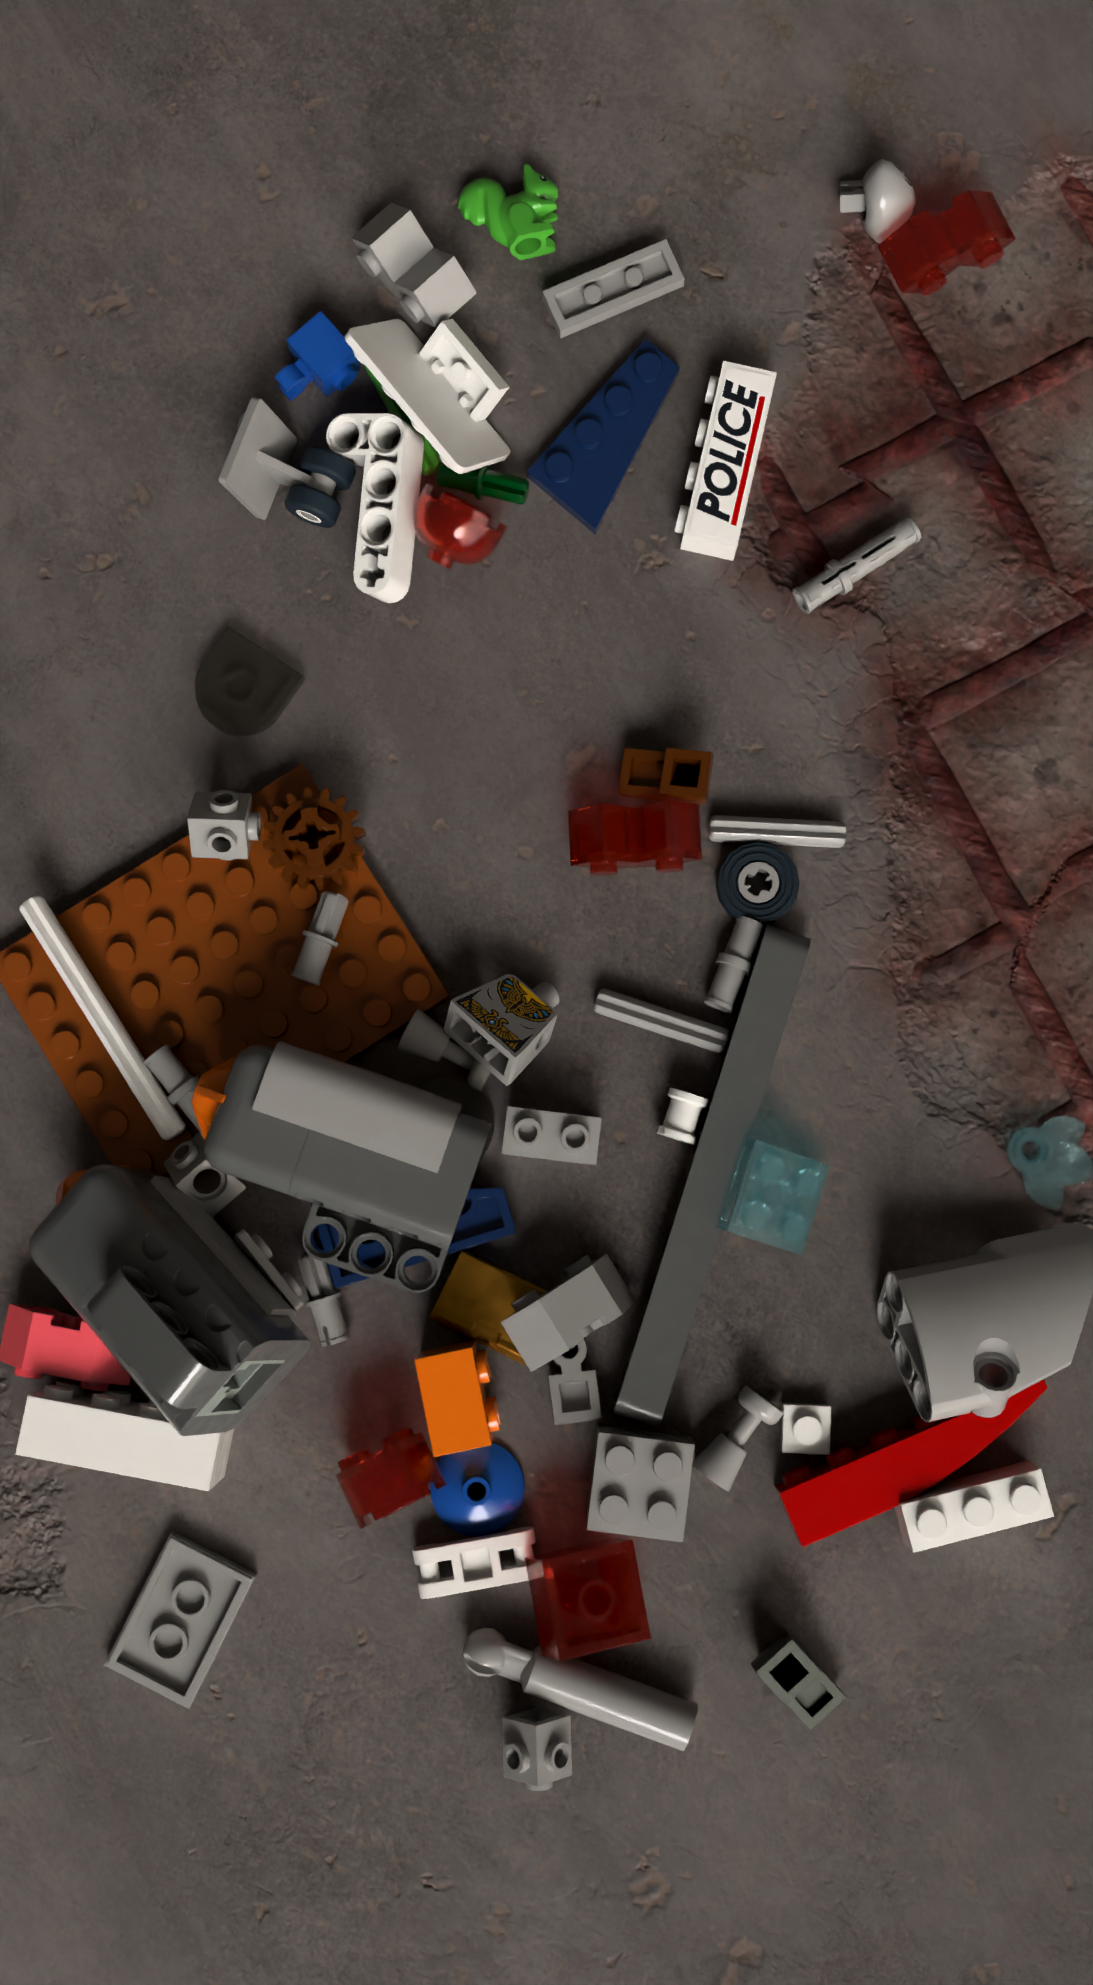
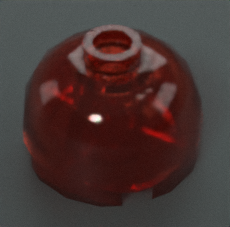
(454, 529)

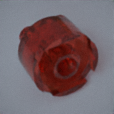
(390, 1477)

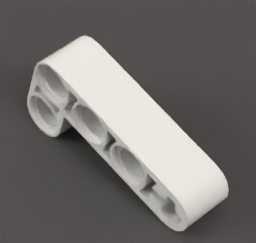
(374, 574)

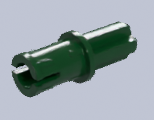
(485, 483)

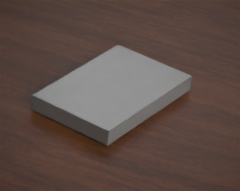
(180, 1619)

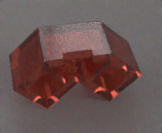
(932, 247)
(637, 837)

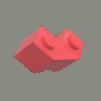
(57, 1345)

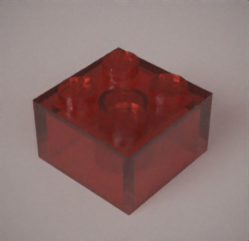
(587, 1598)

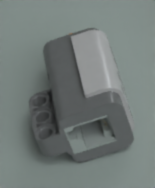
(350, 1141)
(168, 1295)

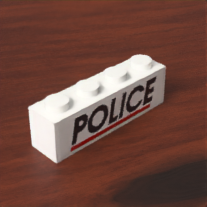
(727, 461)

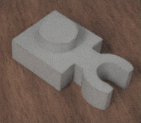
(574, 1391)

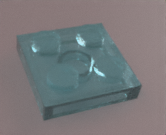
(773, 1196)

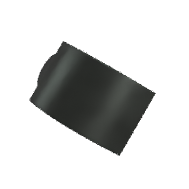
(798, 1679)

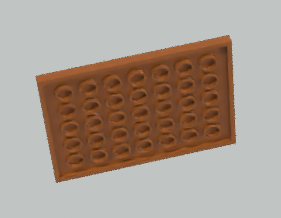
(206, 963)

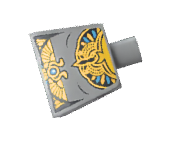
(503, 1024)

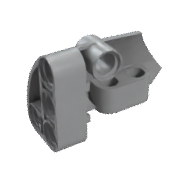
(988, 1320)

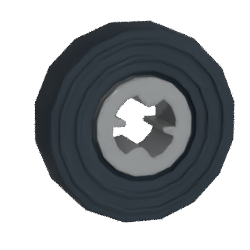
(746, 862)

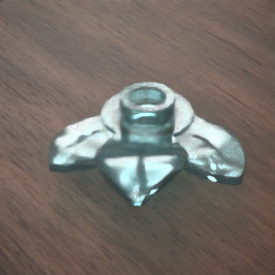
(1056, 1161)

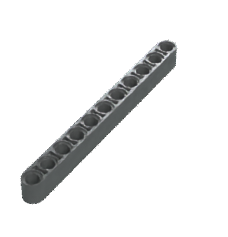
(695, 1221)

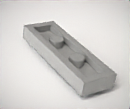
(613, 288)

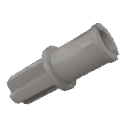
(320, 937)
(323, 1300)

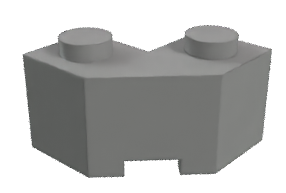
(420, 276)
(563, 1316)

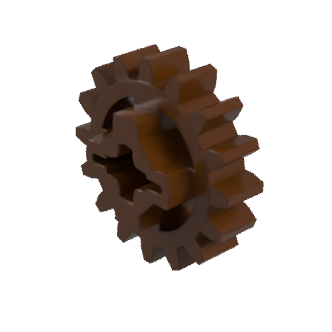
(293, 842)

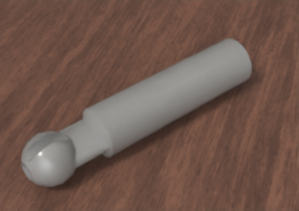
(584, 1689)

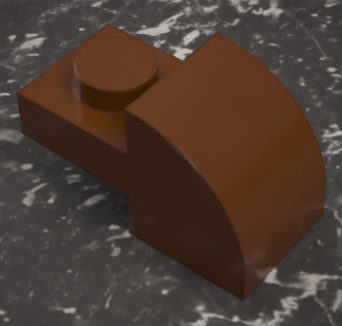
(666, 775)

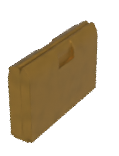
(478, 1300)

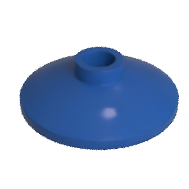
(503, 1483)

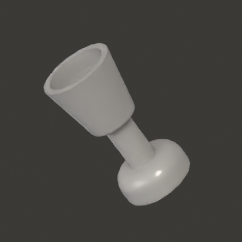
(429, 1040)
(725, 1454)

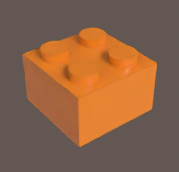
(456, 1397)

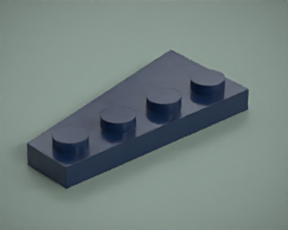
(598, 446)
(482, 1219)

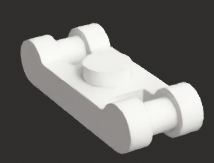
(474, 1562)

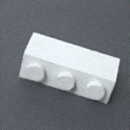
(974, 1506)

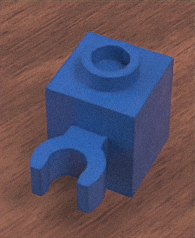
(319, 357)

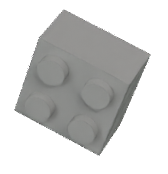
(640, 1483)

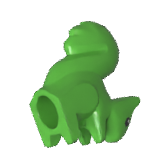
(515, 220)

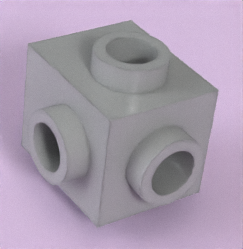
(222, 825)
(537, 1748)

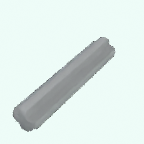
(777, 831)
(661, 1020)

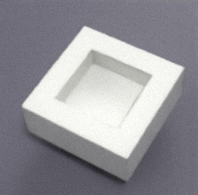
(805, 1428)

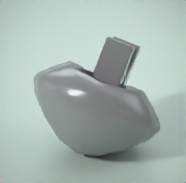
(883, 195)

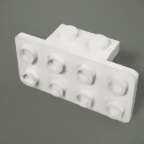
(439, 385)

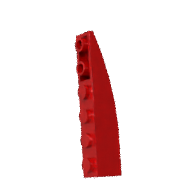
(889, 1470)

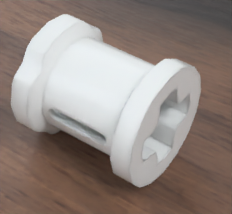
(682, 1116)

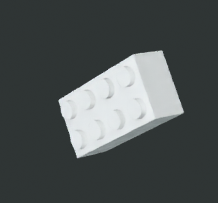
(118, 1437)

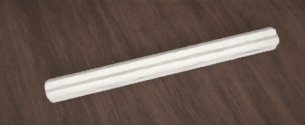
(102, 1017)

